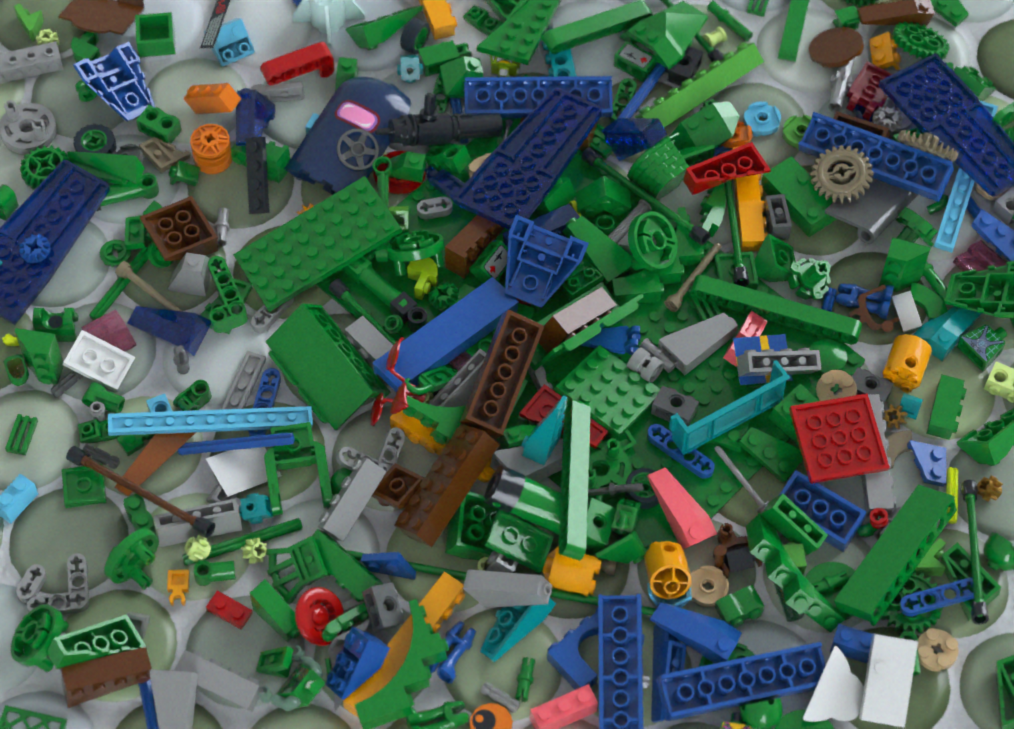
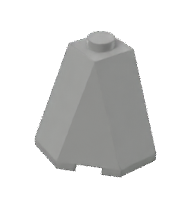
(191, 275)

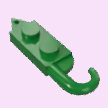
(432, 380)

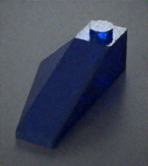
(172, 326)

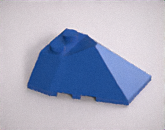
(118, 81)
(539, 261)

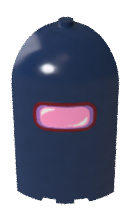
(356, 104)

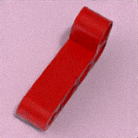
(298, 63)

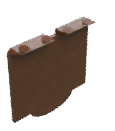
(103, 15)

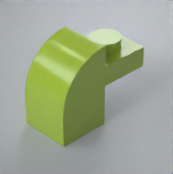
(425, 274)

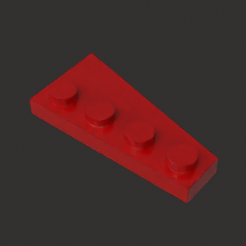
(544, 401)

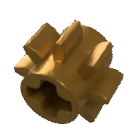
(888, 417)
(989, 488)

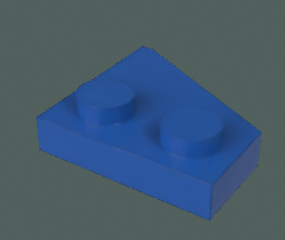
(389, 564)

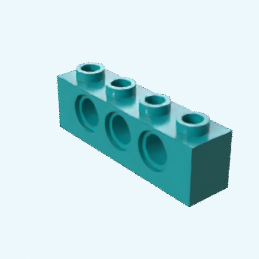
(560, 64)

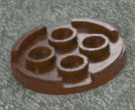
(836, 47)

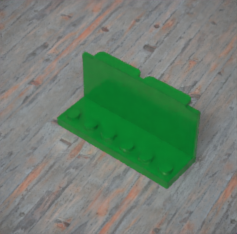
(541, 357)
(323, 365)

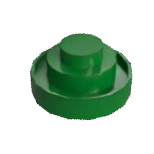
(156, 258)

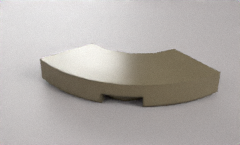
(898, 444)

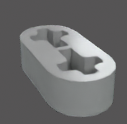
(434, 207)
(27, 581)

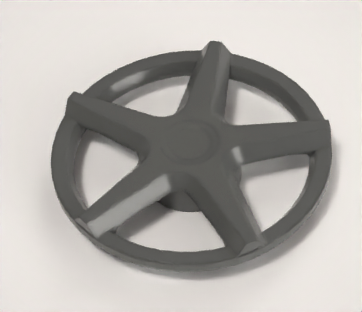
(357, 149)

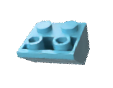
(232, 42)

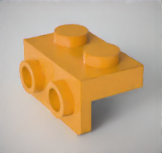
(884, 51)

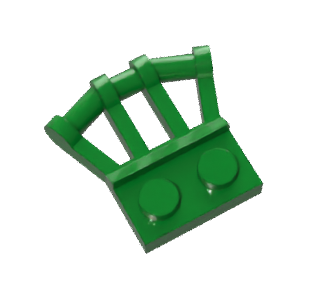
(308, 566)

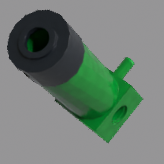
(541, 506)

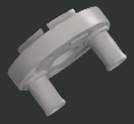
(25, 116)

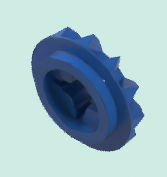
(38, 254)

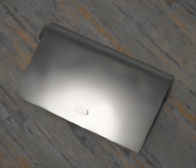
(872, 211)

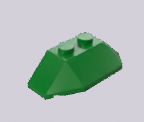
(707, 127)

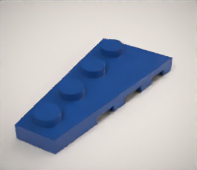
(996, 233)

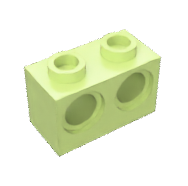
(1006, 386)

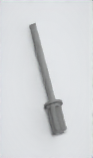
(740, 477)

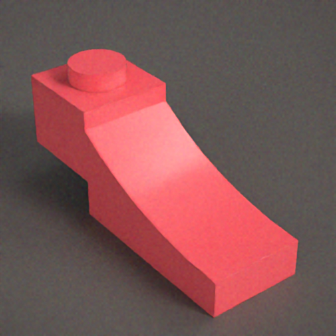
(751, 327)

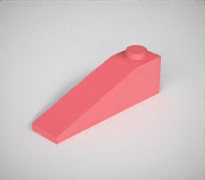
(683, 513)

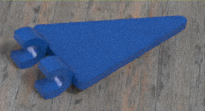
(615, 339)

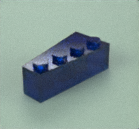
(633, 135)

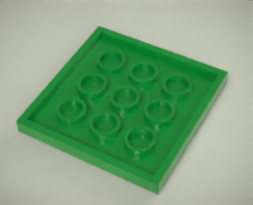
(611, 389)

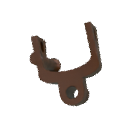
(864, 315)
(728, 540)

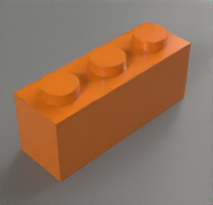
(212, 98)

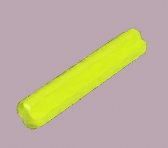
(952, 489)

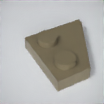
(162, 154)

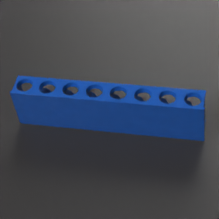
(521, 95)
(890, 160)
(448, 334)
(620, 662)
(741, 681)

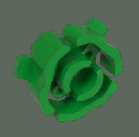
(915, 227)
(811, 275)

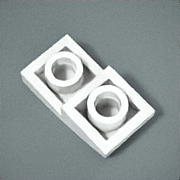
(907, 311)

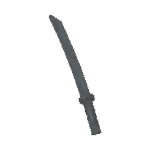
(612, 489)

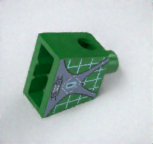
(983, 345)

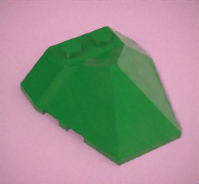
(668, 32)
(984, 291)

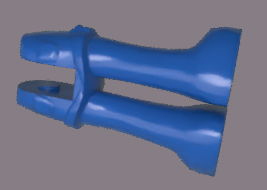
(849, 297)
(446, 669)

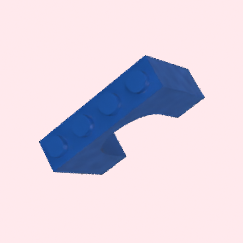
(566, 657)

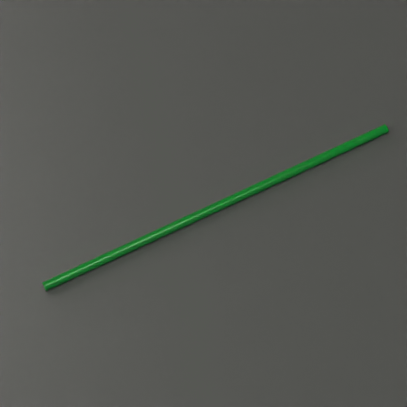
(462, 575)

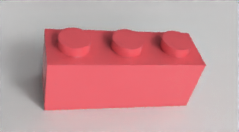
(564, 709)

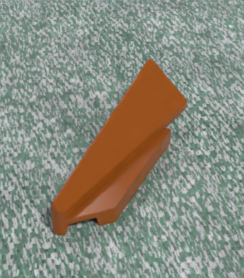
(152, 457)

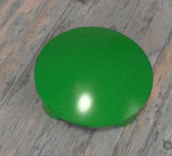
(832, 355)

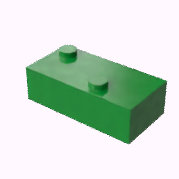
(803, 202)

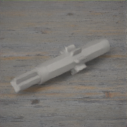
(840, 84)

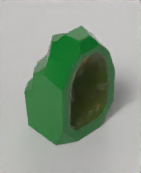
(16, 369)

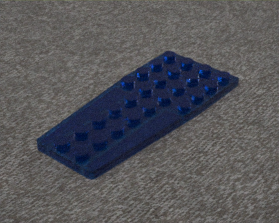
(949, 109)
(529, 159)
(56, 211)

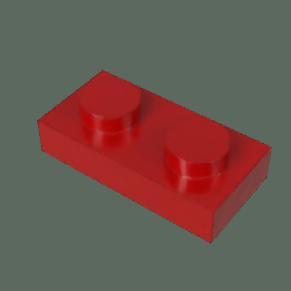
(229, 610)

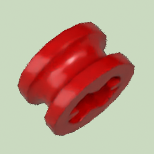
(882, 522)

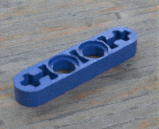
(261, 402)
(677, 455)
(938, 593)

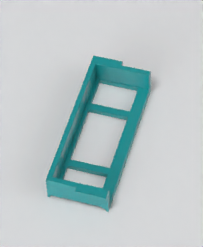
(731, 415)

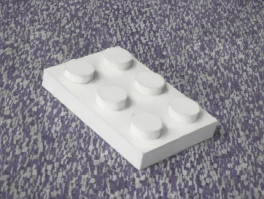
(99, 361)

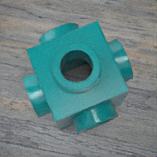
(413, 62)
(255, 508)

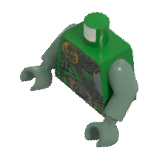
(299, 687)

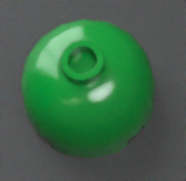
(999, 553)
(762, 714)

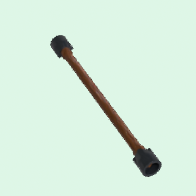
(199, 524)

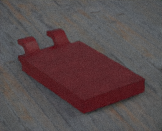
(866, 89)

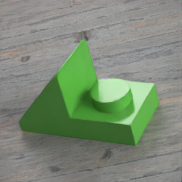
(30, 22)
(930, 563)

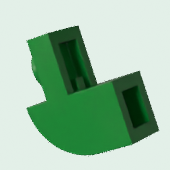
(85, 47)

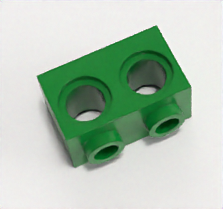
(158, 124)
(448, 157)

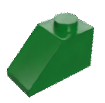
(346, 69)
(409, 166)

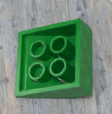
(470, 528)

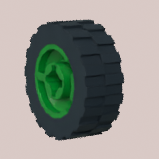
(92, 134)

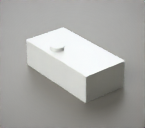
(888, 680)

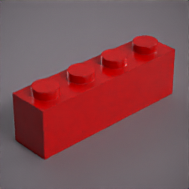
(725, 167)

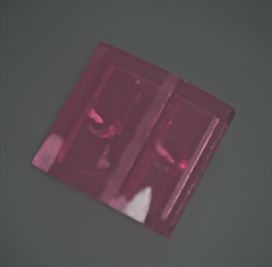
(978, 257)
(111, 330)

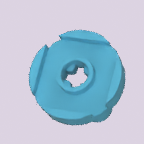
(759, 127)

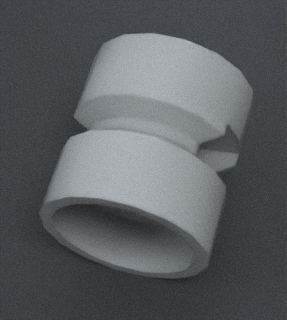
(645, 365)

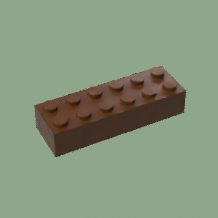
(502, 374)
(446, 484)

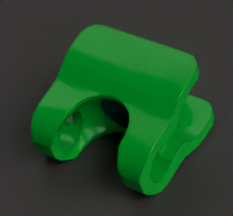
(56, 323)

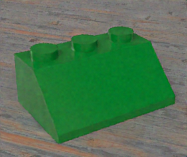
(904, 264)
(41, 354)

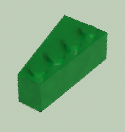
(95, 642)

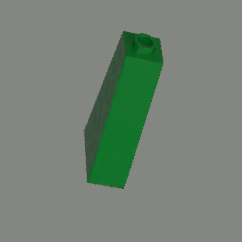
(602, 251)

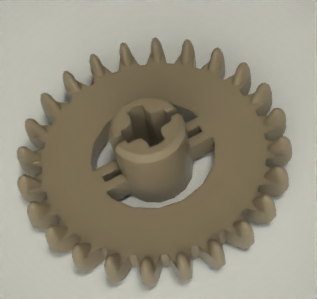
(927, 144)
(842, 187)

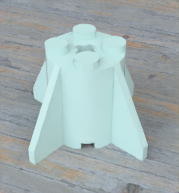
(327, 14)

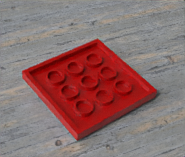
(839, 438)

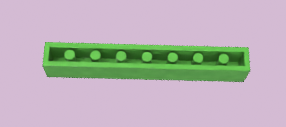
(704, 85)

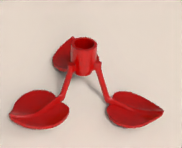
(399, 402)

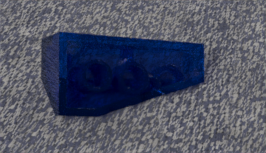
(252, 115)

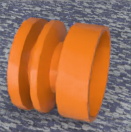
(211, 148)

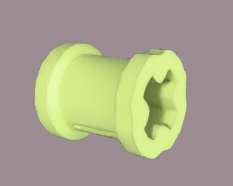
(716, 36)

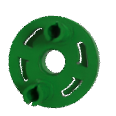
(641, 244)
(415, 247)
(609, 458)
(131, 557)
(35, 635)

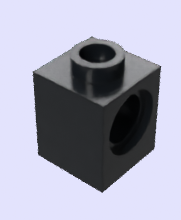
(739, 559)

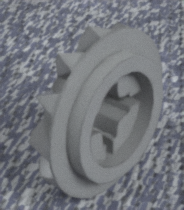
(893, 124)

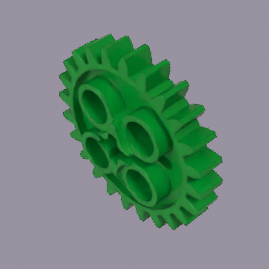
(919, 40)
(921, 620)

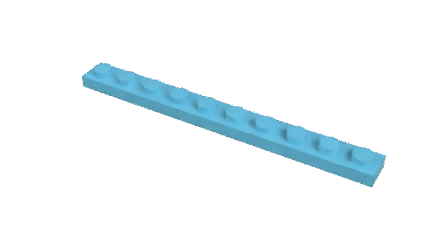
(957, 204)
(206, 420)

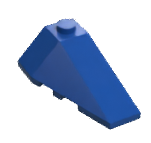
(704, 634)

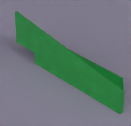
(109, 167)

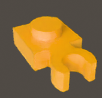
(178, 583)

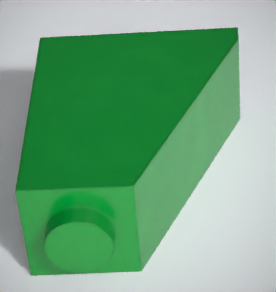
(274, 610)

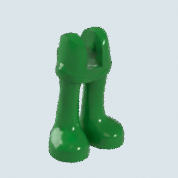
(446, 710)

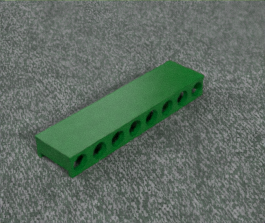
(894, 552)

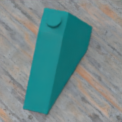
(945, 331)
(545, 435)
(513, 625)

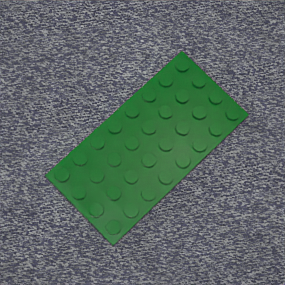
(317, 243)

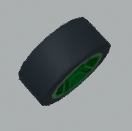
(414, 35)
(646, 498)

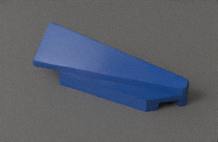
(668, 657)

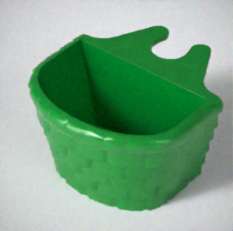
(659, 168)

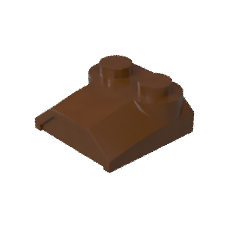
(397, 487)

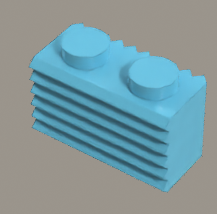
(17, 498)

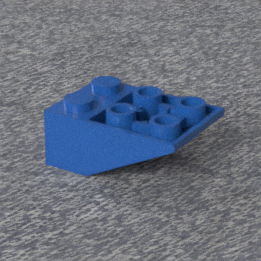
(356, 662)

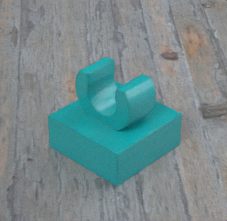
(910, 405)

